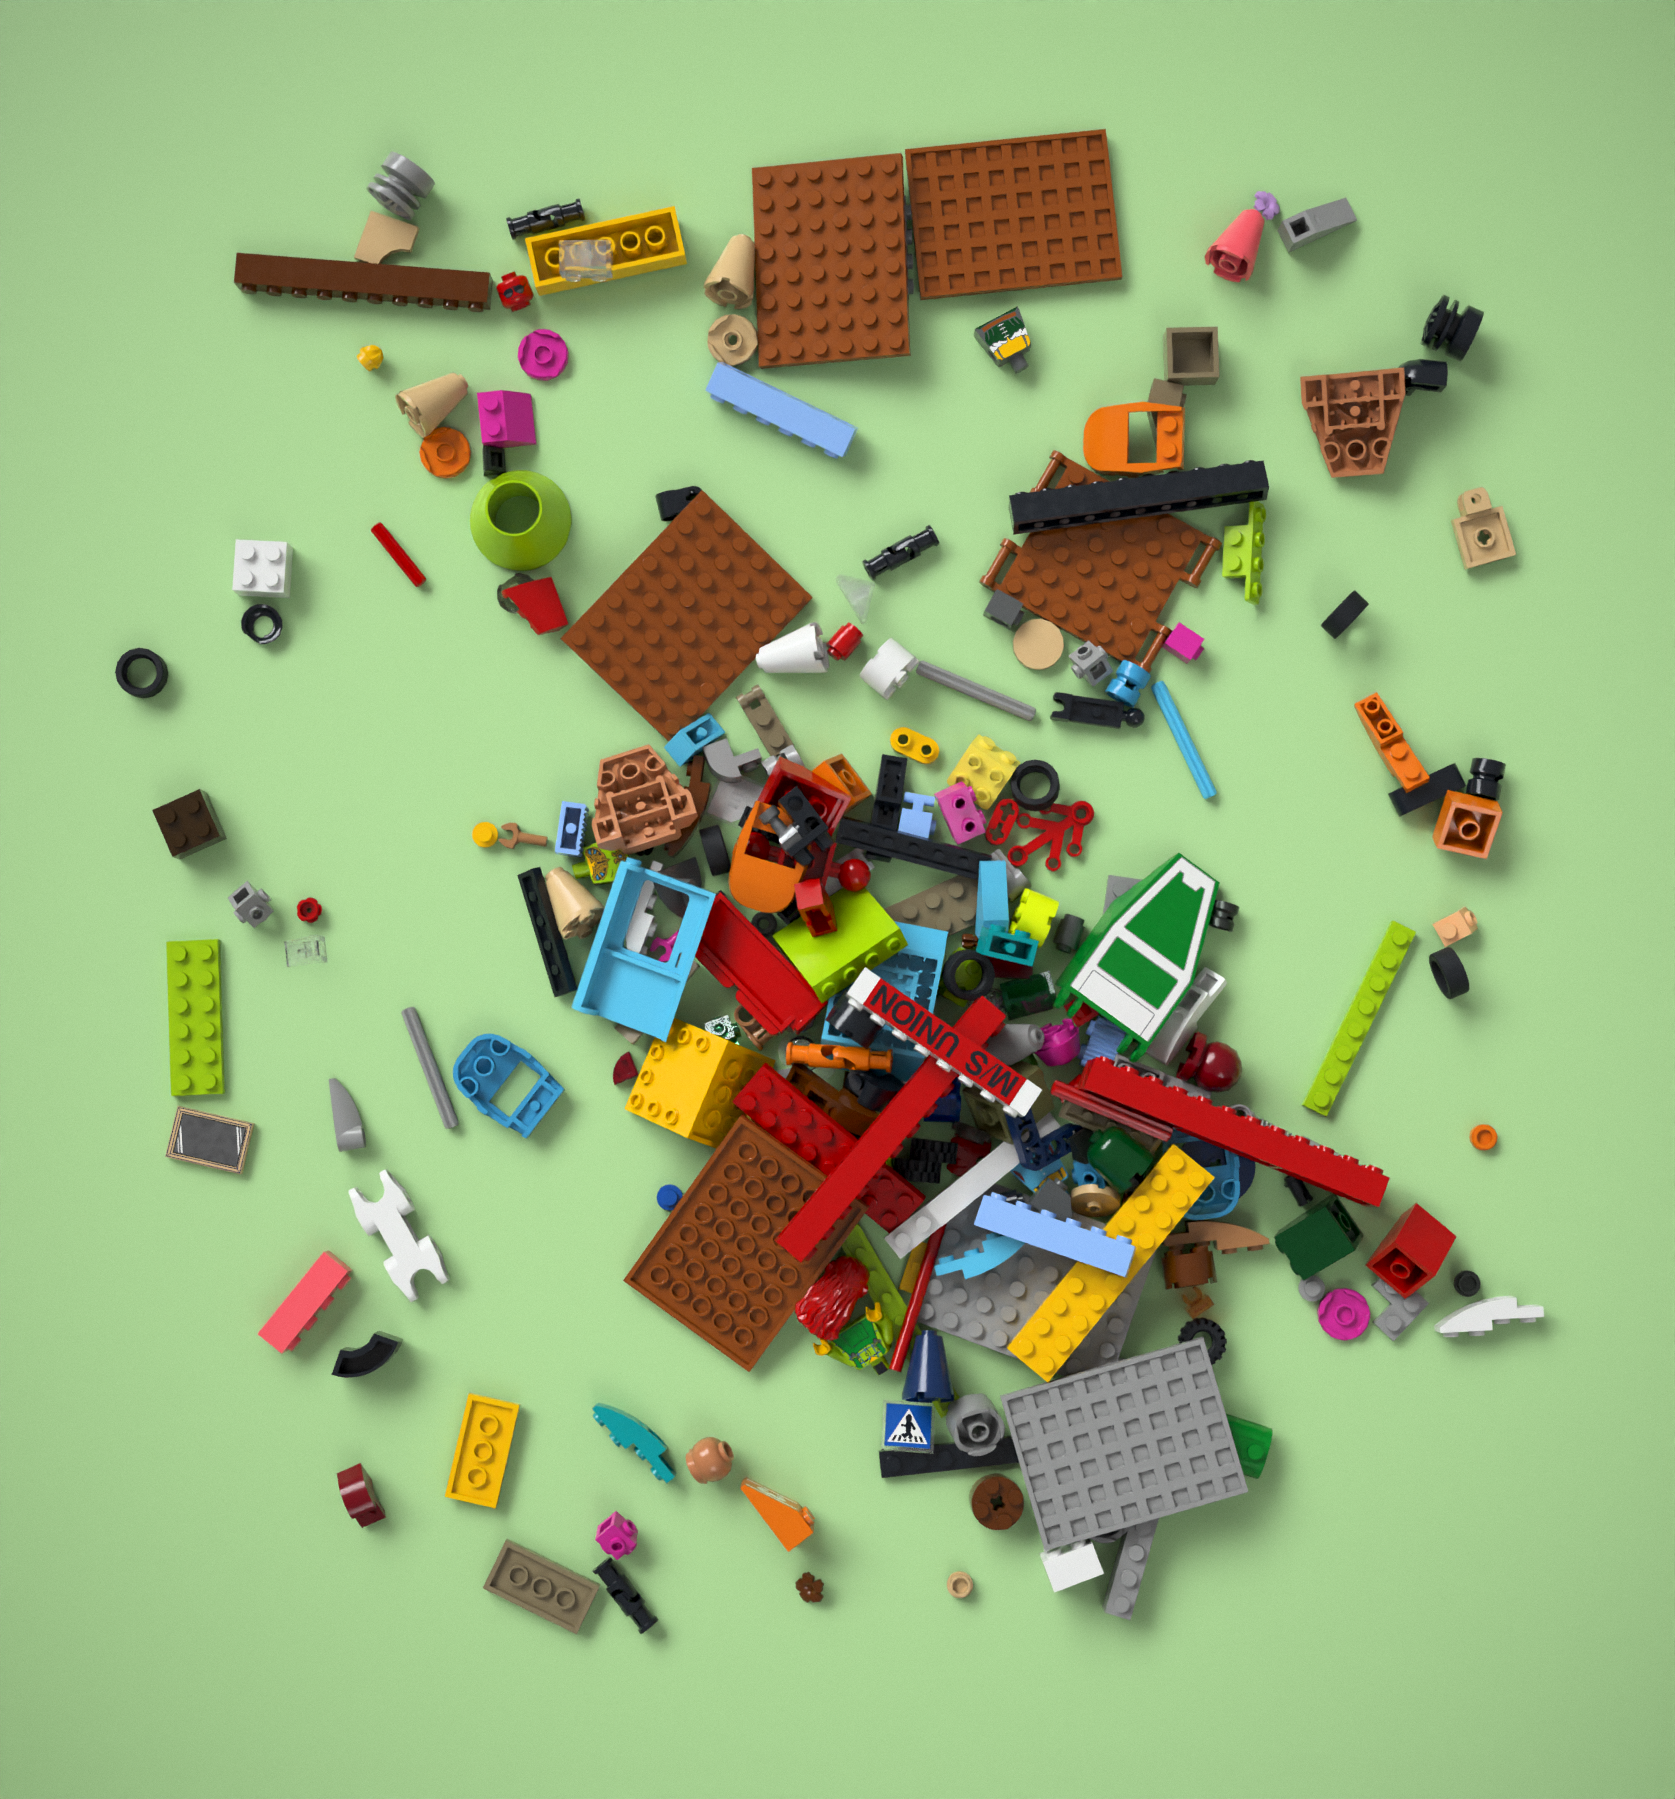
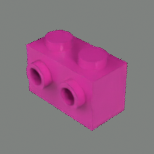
(960, 812)

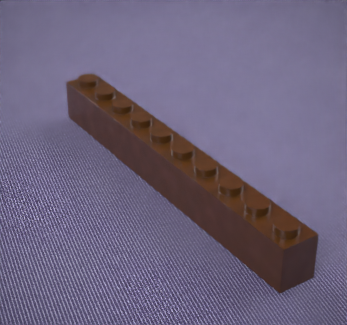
(363, 281)

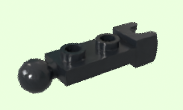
(1095, 711)

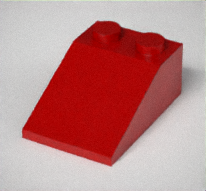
(823, 796)

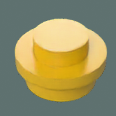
(485, 834)

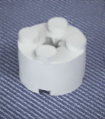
(888, 668)

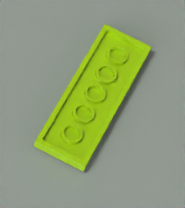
(195, 1017)

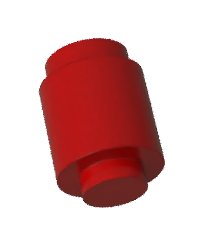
(844, 642)

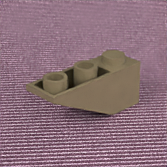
(1164, 393)

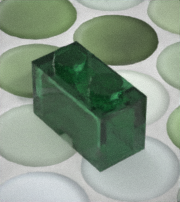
(1028, 995)

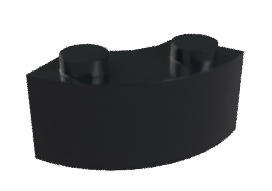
(368, 1358)

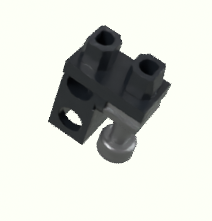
(804, 830)

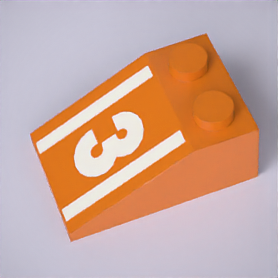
(783, 1515)

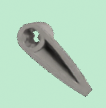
(346, 1119)

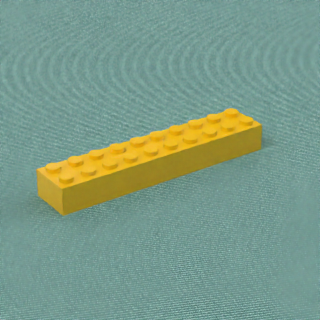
(1088, 1290)

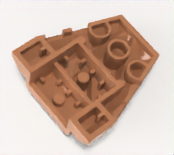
(1354, 417)
(639, 802)

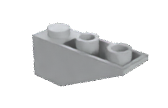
(1315, 223)

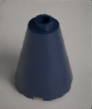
(928, 1371)

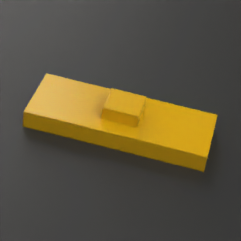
(912, 1268)

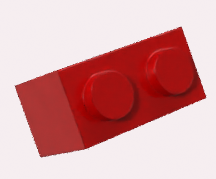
(815, 907)

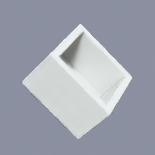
(262, 568)
(1071, 1564)

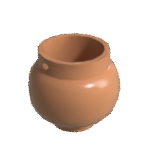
(709, 1460)

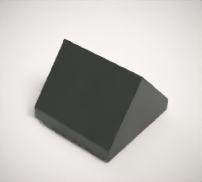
(493, 460)

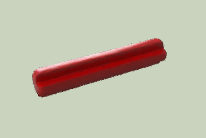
(398, 554)

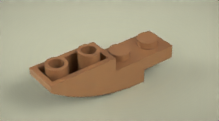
(1225, 1236)

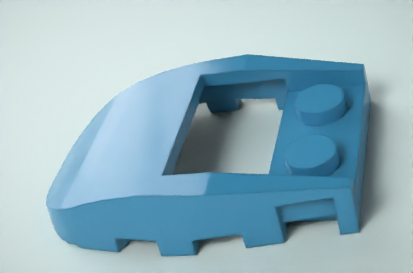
(484, 1069)
(1223, 1191)

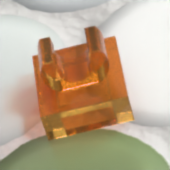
(1198, 1305)

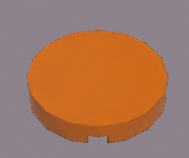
(445, 452)

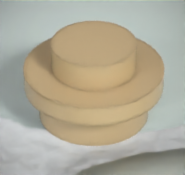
(959, 1584)

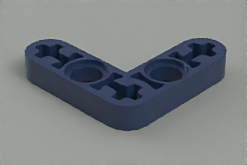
(1038, 1145)

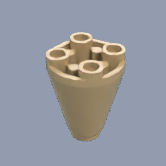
(572, 904)

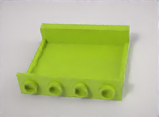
(837, 958)

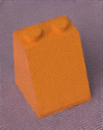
(843, 776)

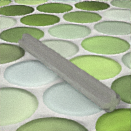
(976, 690)
(430, 1067)

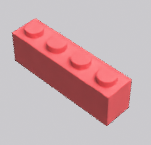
(305, 1302)

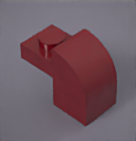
(359, 1496)

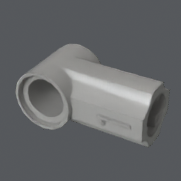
(1015, 878)

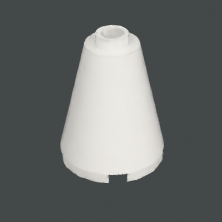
(795, 652)

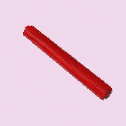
(1111, 1110)

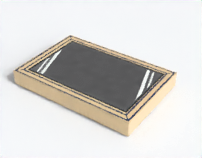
(209, 1140)

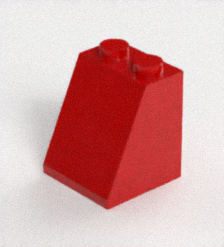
(1411, 1251)

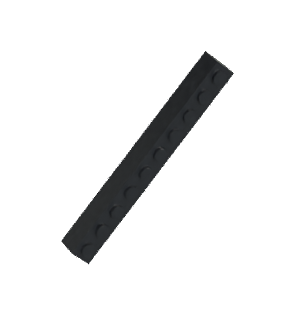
(1138, 497)

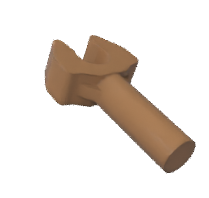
(519, 836)

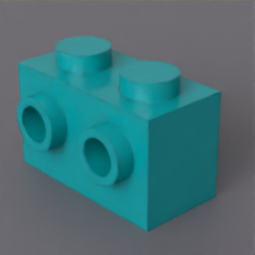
(1007, 946)

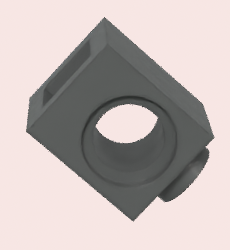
(1004, 609)

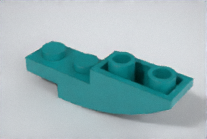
(628, 1430)

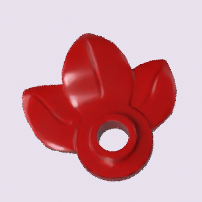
(967, 1155)

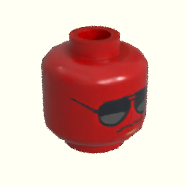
(515, 291)

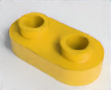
(913, 747)

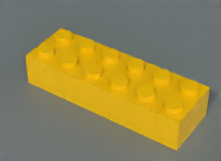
(638, 241)

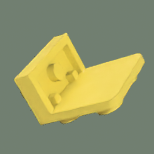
(984, 769)

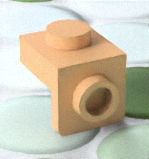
(1456, 926)

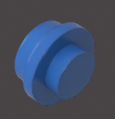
(669, 1196)

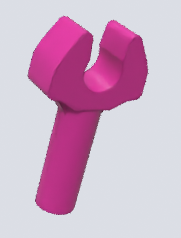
(667, 943)

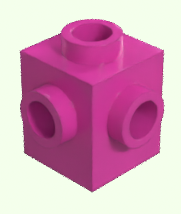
(617, 1535)

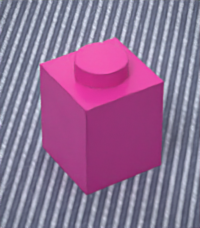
(1184, 643)

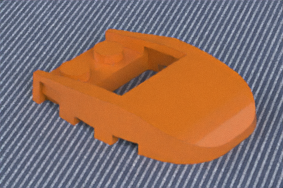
(1108, 439)
(757, 881)

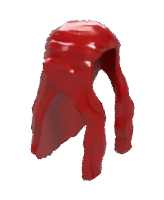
(833, 1297)

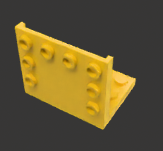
(692, 1083)

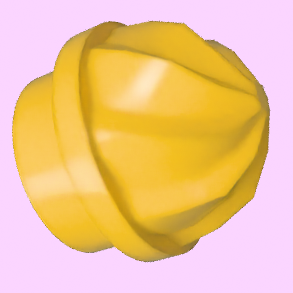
(370, 357)

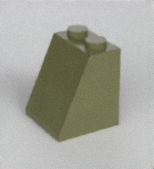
(991, 1117)

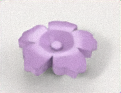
(1266, 204)

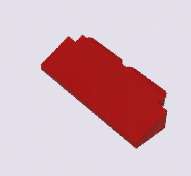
(765, 980)

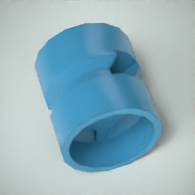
(1128, 674)

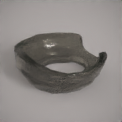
(506, 603)

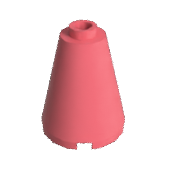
(1237, 247)

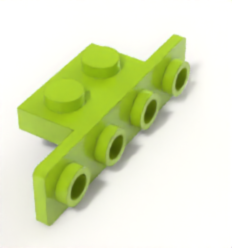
(1244, 552)

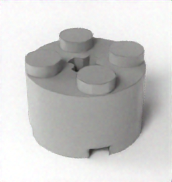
(974, 1424)

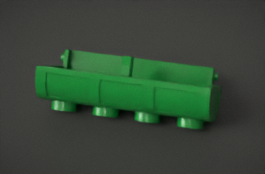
(1251, 1444)

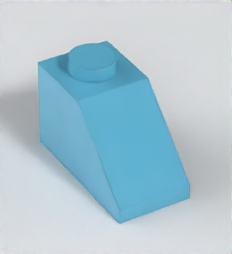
(692, 739)

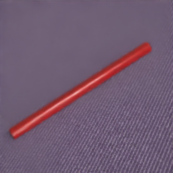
(916, 1299)

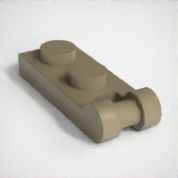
(765, 721)

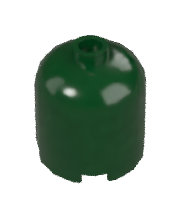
(1117, 1157)

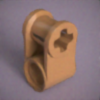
(753, 1030)

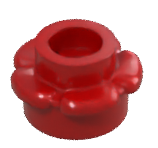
(302, 908)

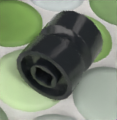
(1485, 778)

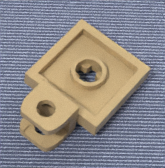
(1479, 518)

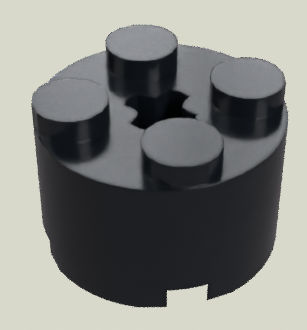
(853, 1022)

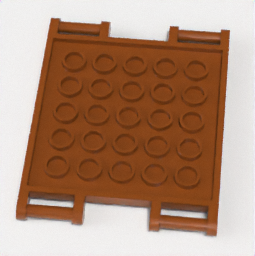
(1102, 577)

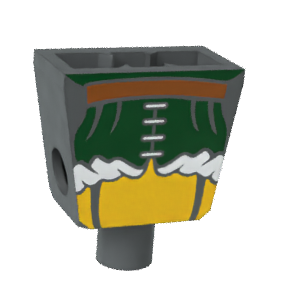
(1005, 339)

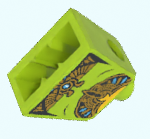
(599, 864)

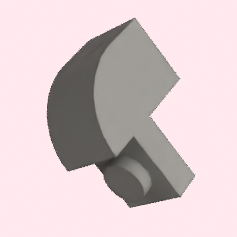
(725, 765)

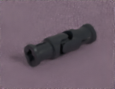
(540, 220)
(897, 555)
(628, 1599)

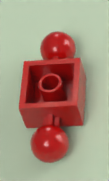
(852, 874)

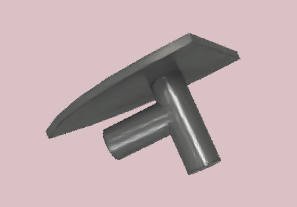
(685, 871)

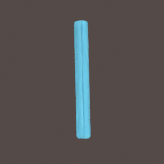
(1183, 739)

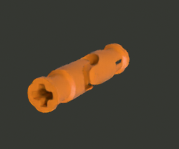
(843, 1057)

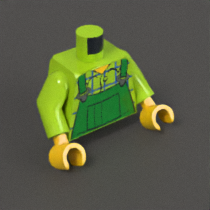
(862, 1341)

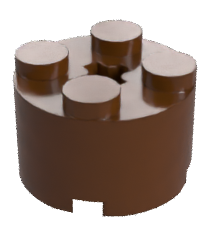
(1188, 1269)
(1001, 1516)

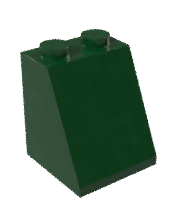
(1319, 1237)

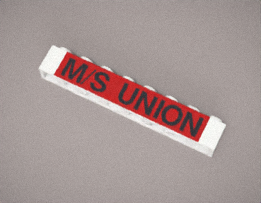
(943, 1043)

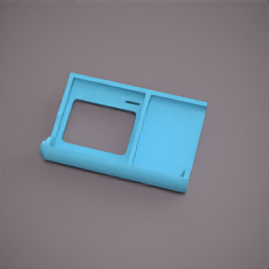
(627, 983)

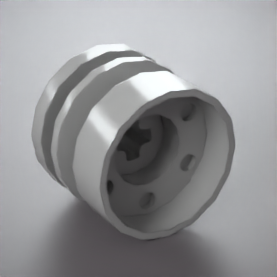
(402, 183)

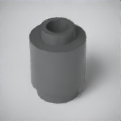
(1069, 933)

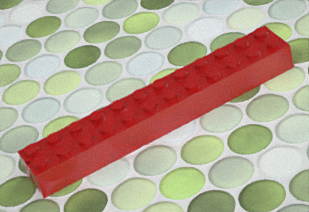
(1233, 1133)
(882, 1140)

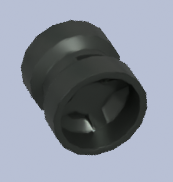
(1223, 915)

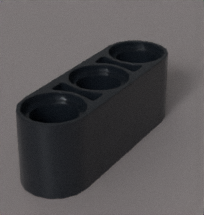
(1439, 782)

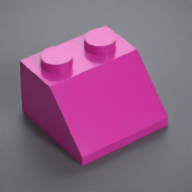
(506, 419)

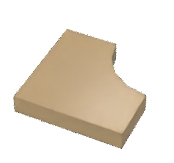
(384, 237)

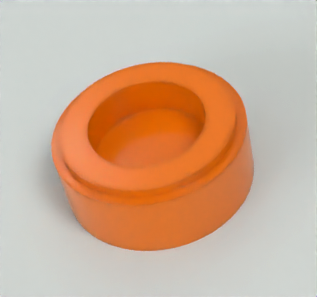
(1483, 1137)

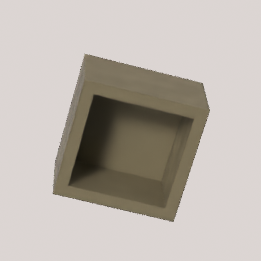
(1191, 355)

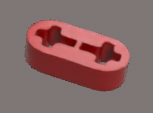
(1007, 824)

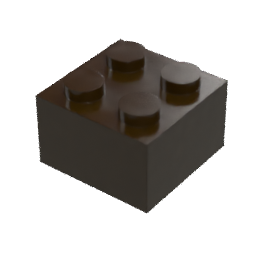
(189, 824)

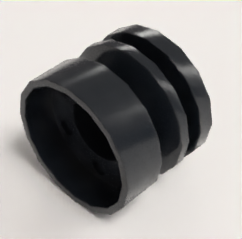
(1452, 328)

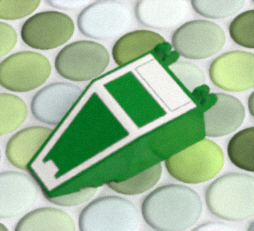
(1143, 952)

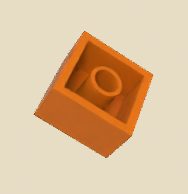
(1467, 824)

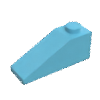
(992, 896)

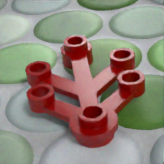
(1054, 832)

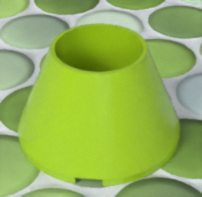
(538, 543)

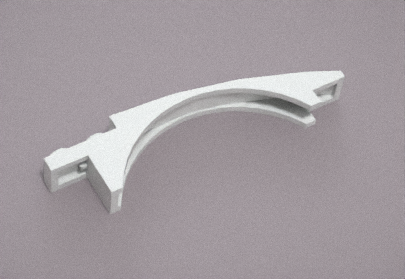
(960, 1193)

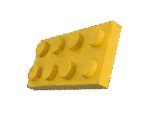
(482, 1450)

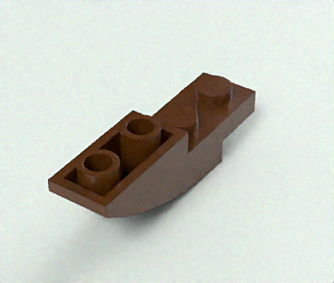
(700, 793)
(837, 1104)

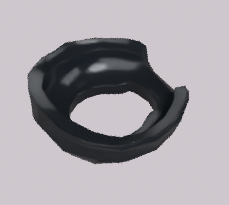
(252, 614)

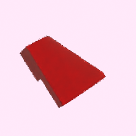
(539, 605)

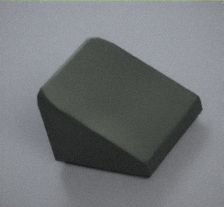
(1079, 1145)

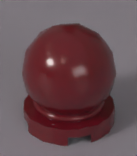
(1212, 1065)

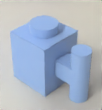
(915, 820)

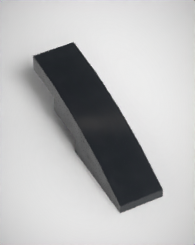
(888, 797)

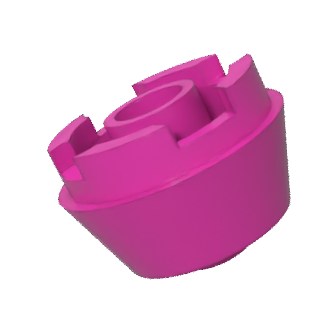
(1060, 1043)

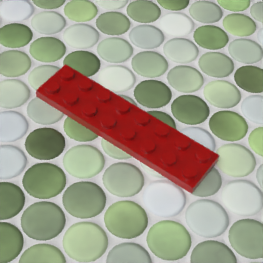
(822, 1142)

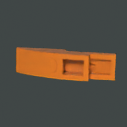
(1390, 744)

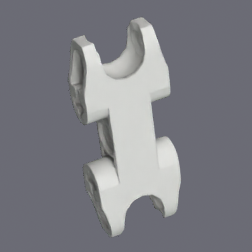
(407, 1250)

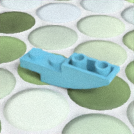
(996, 1250)

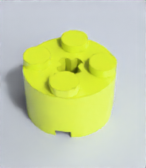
(1034, 915)

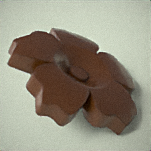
(810, 1589)

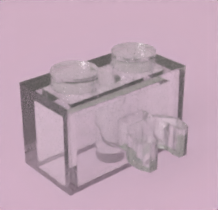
(586, 259)

